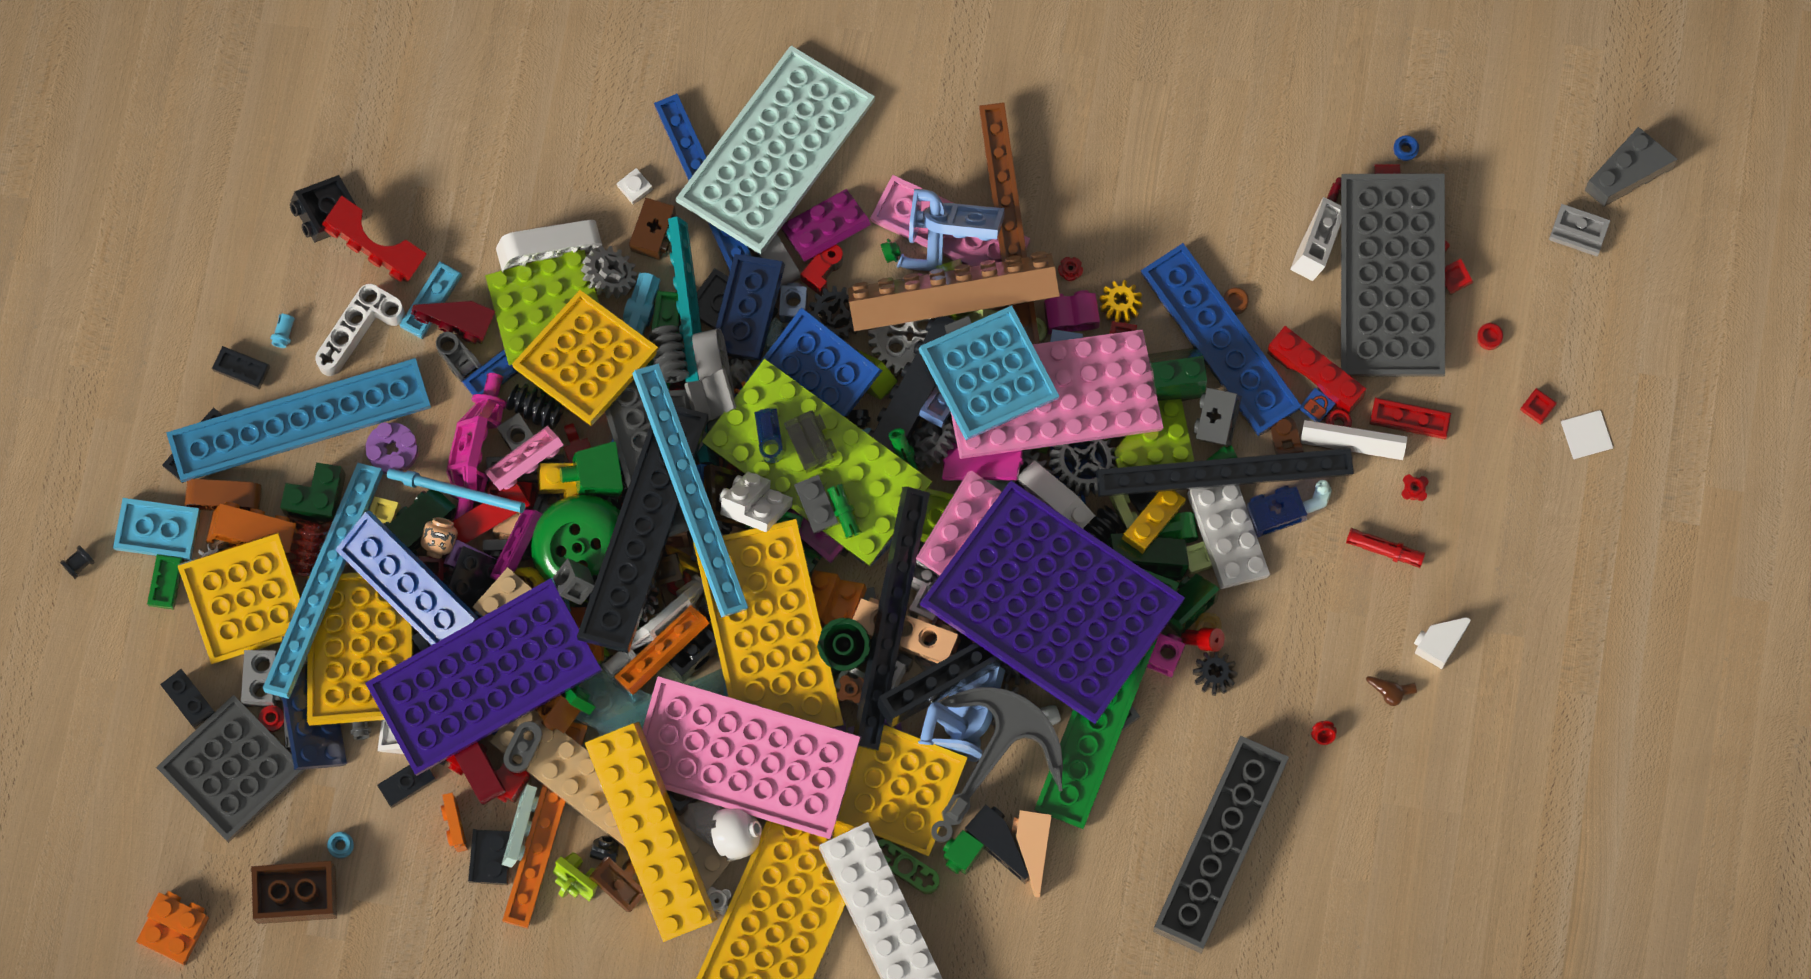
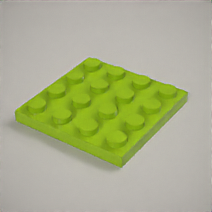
(533, 295)

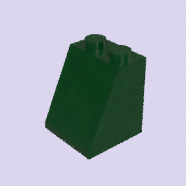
(1178, 374)

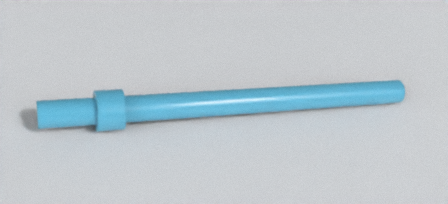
(414, 479)

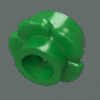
(891, 251)

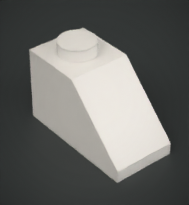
(1440, 641)

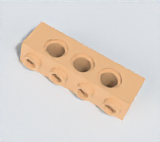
(946, 643)

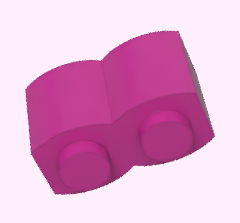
(1072, 312)

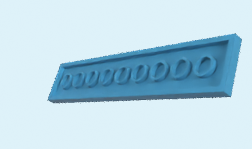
(298, 420)

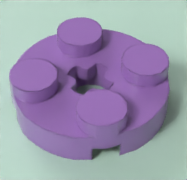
(385, 435)

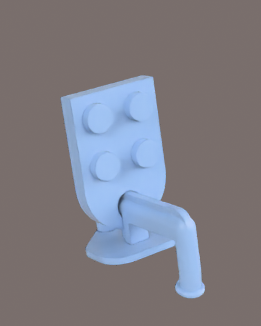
(947, 219)
(964, 723)

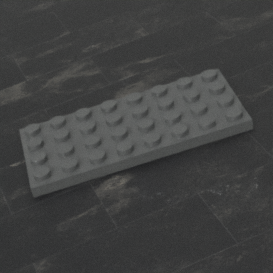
(1393, 275)

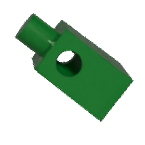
(595, 471)

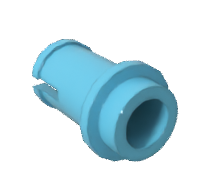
(282, 331)

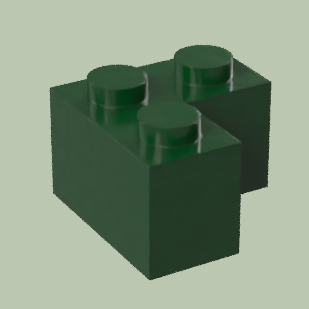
(318, 501)

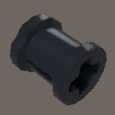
(77, 562)

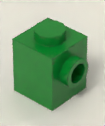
(962, 852)

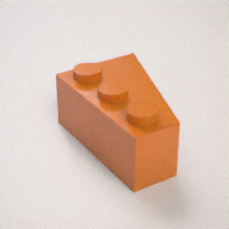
(241, 526)

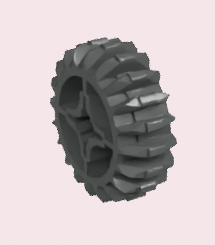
(1074, 457)

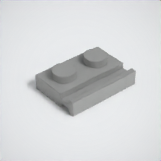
(1579, 230)

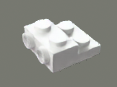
(754, 502)

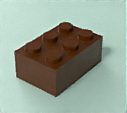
(294, 892)

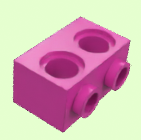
(1163, 665)

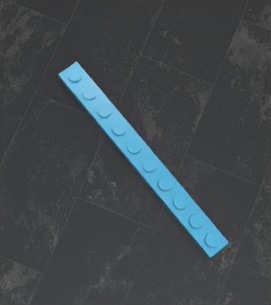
(690, 490)
(321, 583)

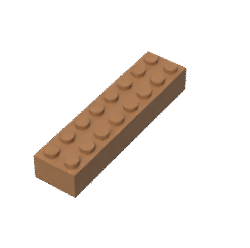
(953, 291)

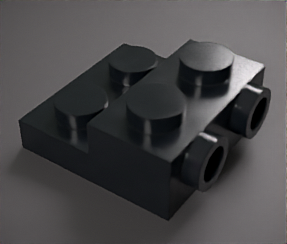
(315, 204)

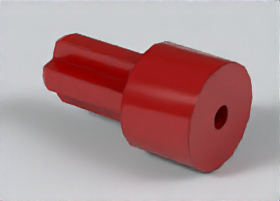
(1206, 638)

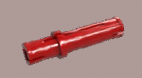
(1392, 550)

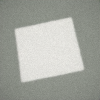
(1586, 434)

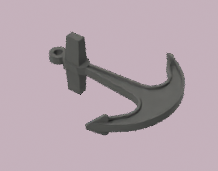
(1014, 720)

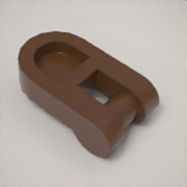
(1285, 432)

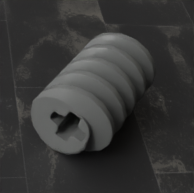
(669, 353)

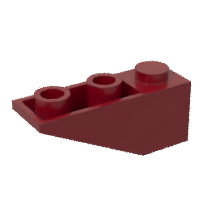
(463, 318)

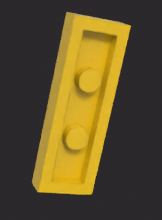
(1153, 519)

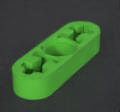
(925, 872)

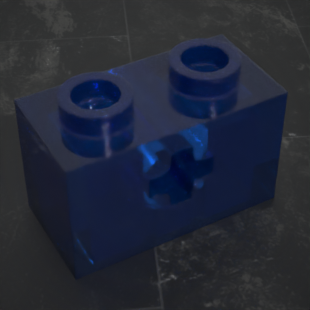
(1268, 521)

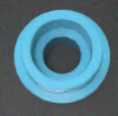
(332, 843)

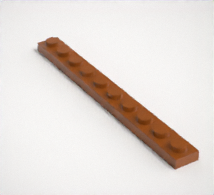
(1005, 196)

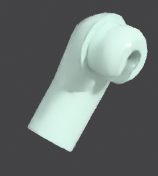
(1320, 497)

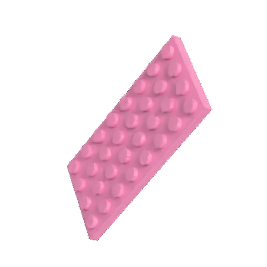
(1101, 392)
(749, 757)

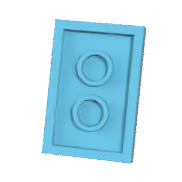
(156, 528)

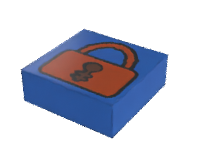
(1317, 406)

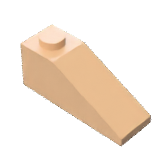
(1032, 841)

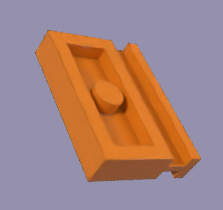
(451, 813)

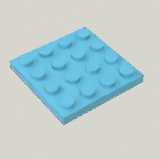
(988, 372)

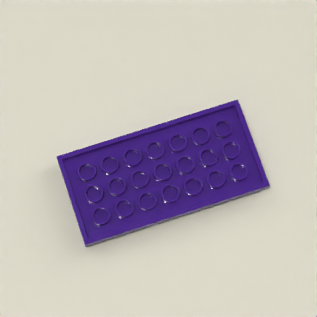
(483, 677)

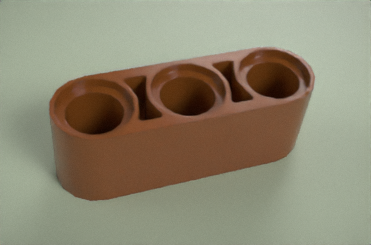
(210, 493)

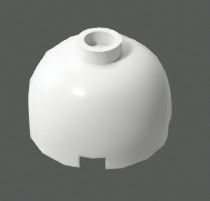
(735, 833)

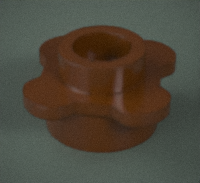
(846, 683)

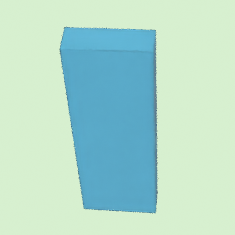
(436, 290)

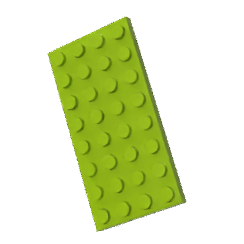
(863, 465)

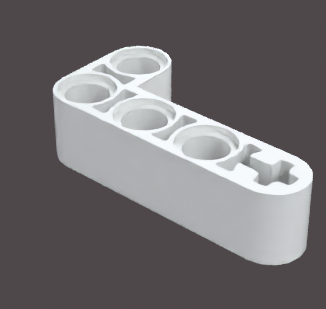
(547, 243)
(356, 331)

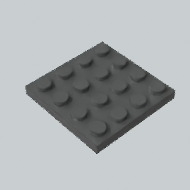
(230, 768)

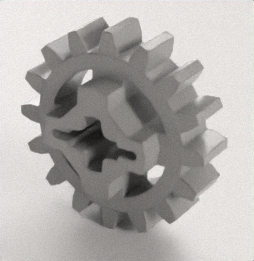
(609, 272)

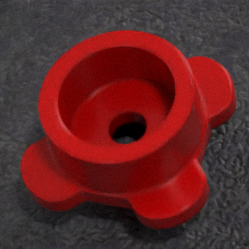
(1410, 493)

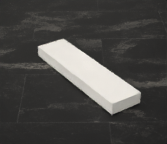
(1357, 439)

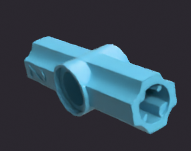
(640, 306)

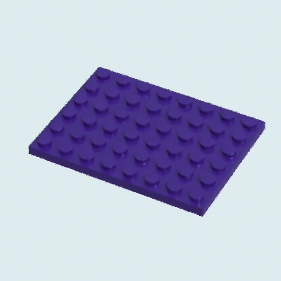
(1052, 601)

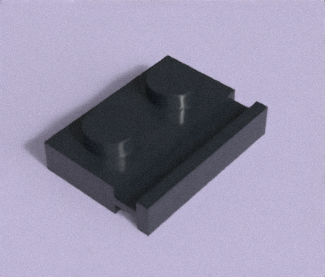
(487, 857)

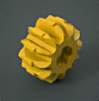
(1119, 293)

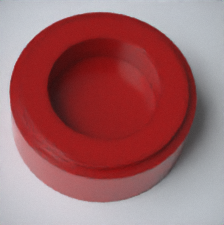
(1490, 336)

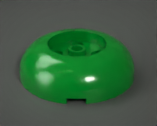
(596, 520)

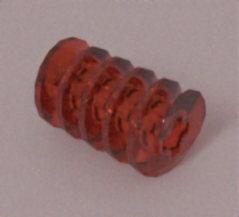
(308, 547)

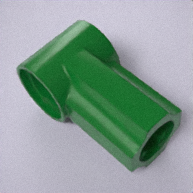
(1181, 527)

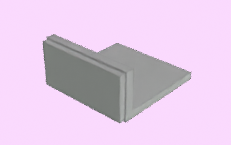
(711, 395)

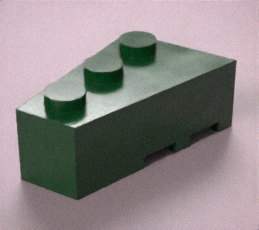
(411, 520)
(1163, 557)

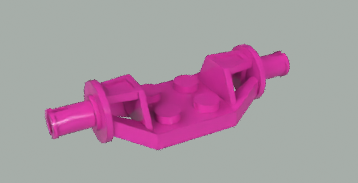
(468, 441)

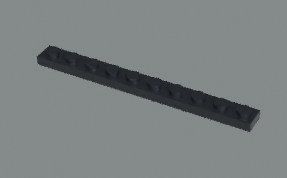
(1224, 472)
(891, 614)

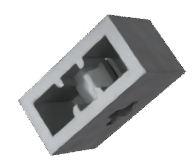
(1221, 430)

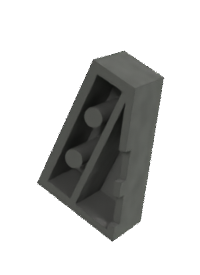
(1631, 165)

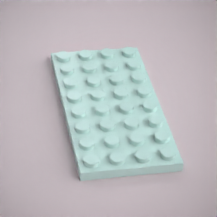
(775, 149)

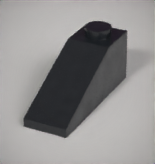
(994, 833)

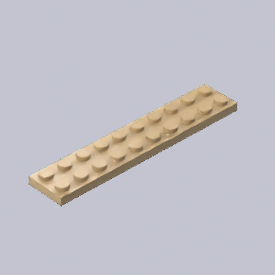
(570, 774)

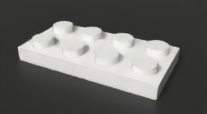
(1228, 535)

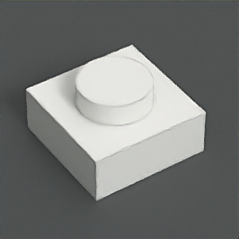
(634, 186)

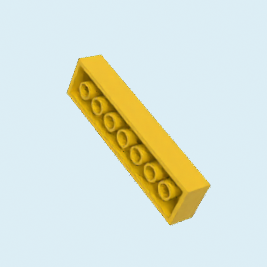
(651, 831)

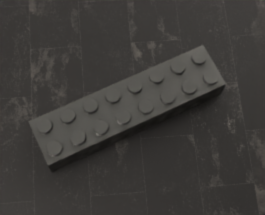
(1220, 844)

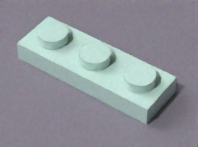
(521, 826)

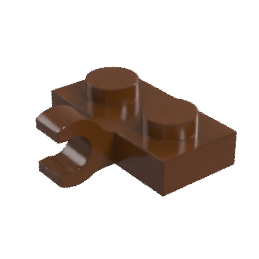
(618, 883)

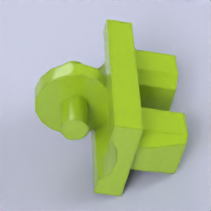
(572, 879)

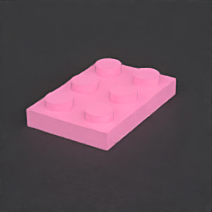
(524, 458)

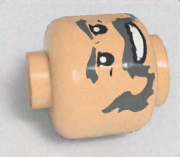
(438, 537)

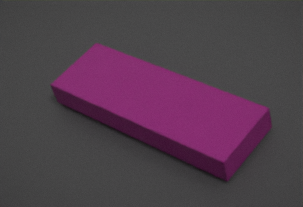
(516, 543)

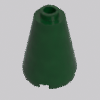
(843, 644)

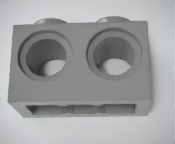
(255, 679)

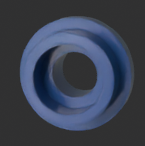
(1406, 141)

